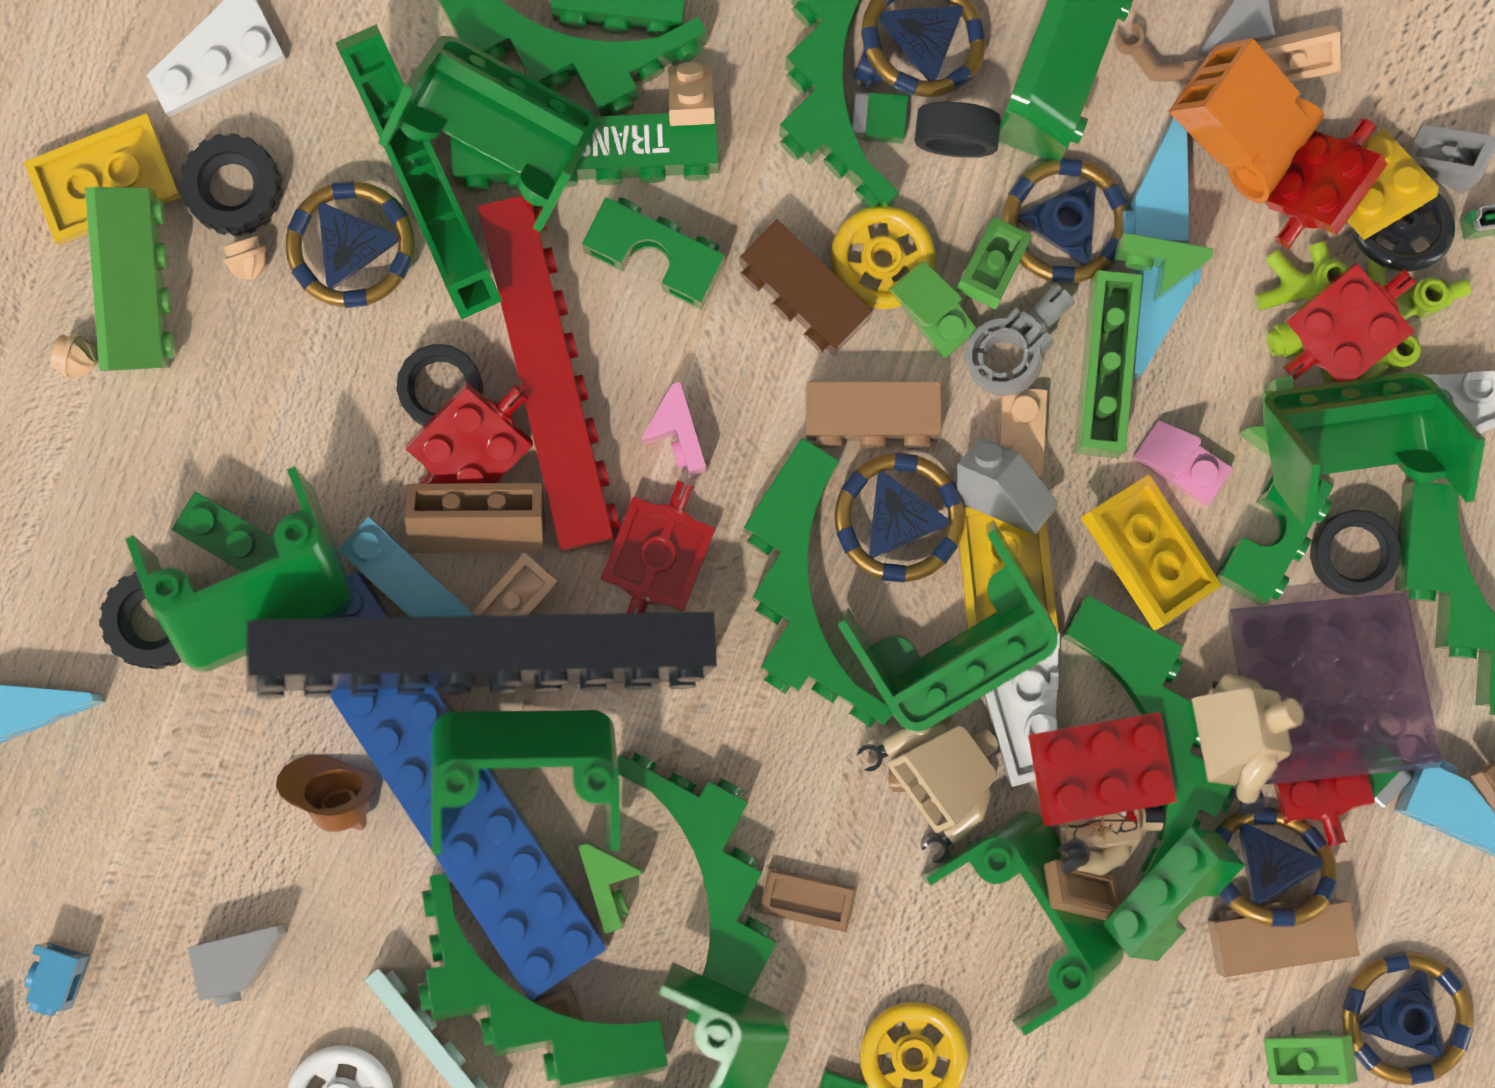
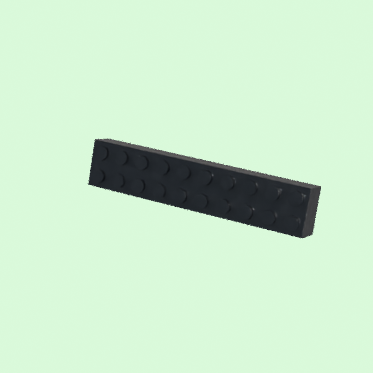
(478, 653)

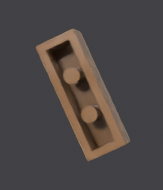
(873, 413)
(475, 517)
(1251, 947)

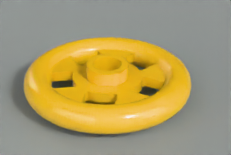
(856, 231)
(916, 1017)

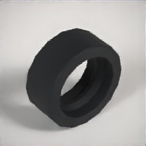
(957, 129)
(418, 361)
(1388, 544)

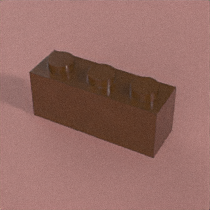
(803, 288)

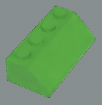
(128, 278)

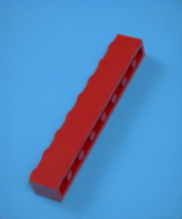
(547, 375)

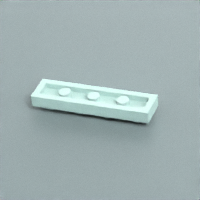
(419, 1026)

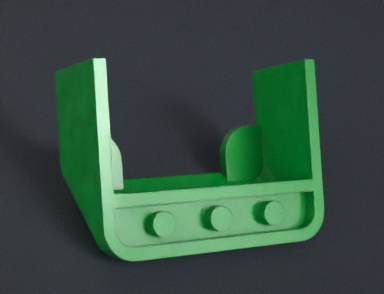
(1059, 76)
(497, 114)
(1368, 426)
(299, 584)
(969, 665)
(525, 740)
(1024, 847)
(731, 1029)

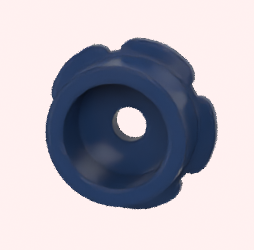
(865, 72)

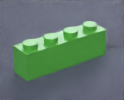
(1108, 364)

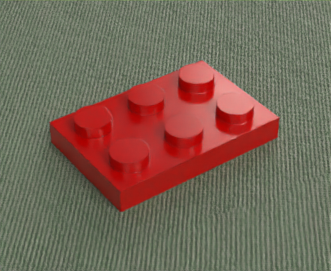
(1102, 768)

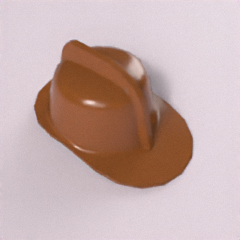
(328, 790)

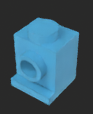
(54, 978)

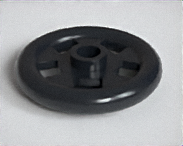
(1403, 256)

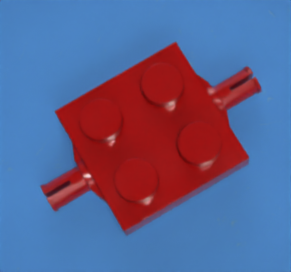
(1326, 182)
(1349, 325)
(471, 439)
(658, 552)
(1324, 801)

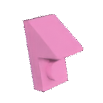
(674, 419)
(1183, 462)

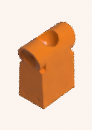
(1246, 116)

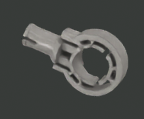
(1012, 330)

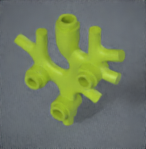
(1297, 285)

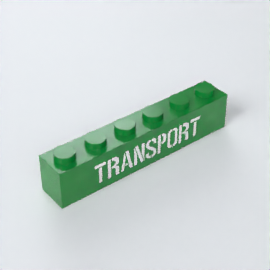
(617, 150)

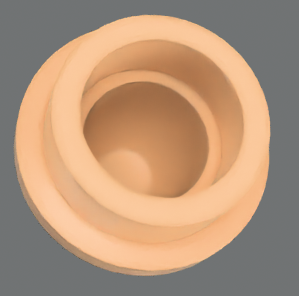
(245, 258)
(73, 356)

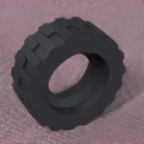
(222, 151)
(119, 632)

